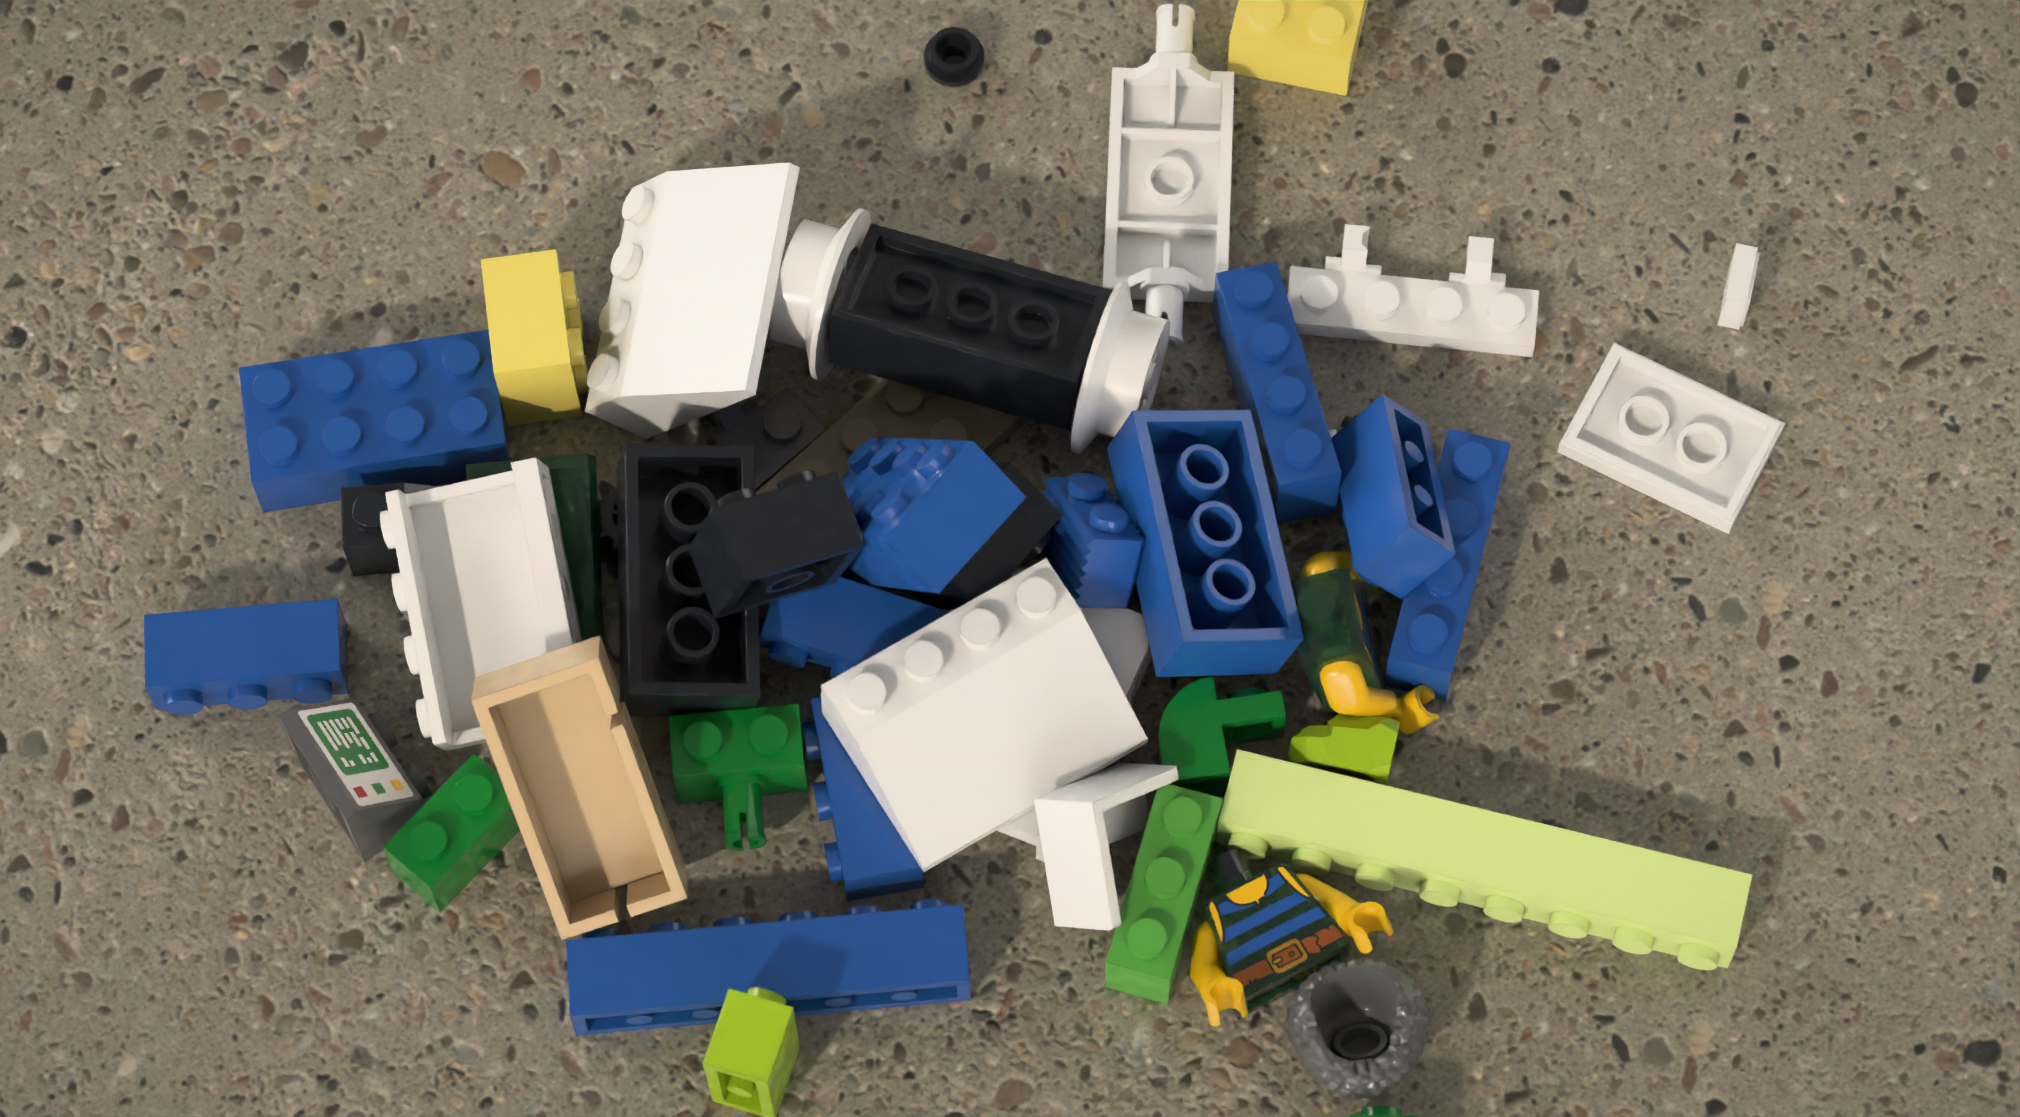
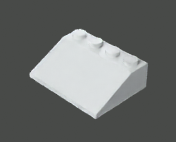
(690, 295)
(982, 714)

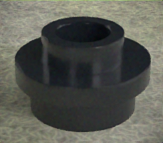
(954, 42)

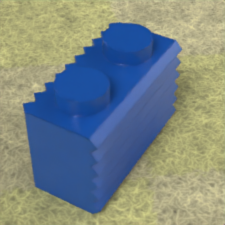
(1093, 542)

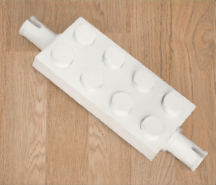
(1169, 175)

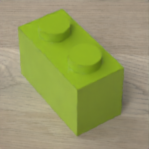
(752, 1051)

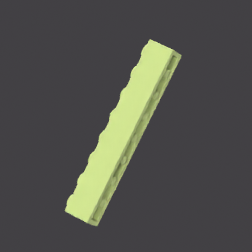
(1483, 860)

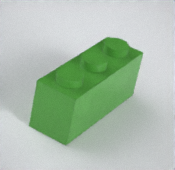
(1163, 893)

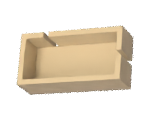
(579, 786)

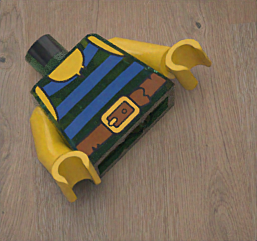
(1342, 646)
(1271, 934)

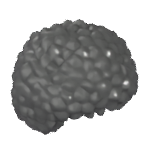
(1358, 1026)

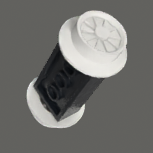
(967, 326)

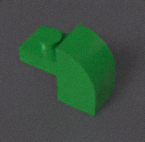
(1200, 727)

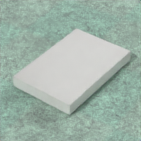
(1671, 438)

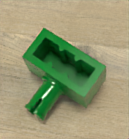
(738, 760)

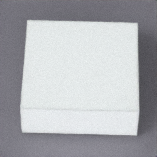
(1738, 286)

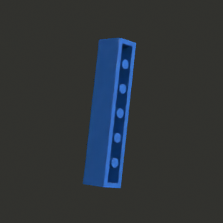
(812, 961)

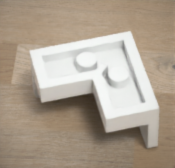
(1076, 834)

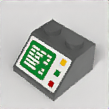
(355, 770)

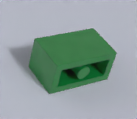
(453, 834)

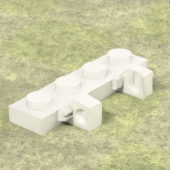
(1459, 314)

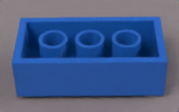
(372, 419)
(923, 509)
(1212, 549)

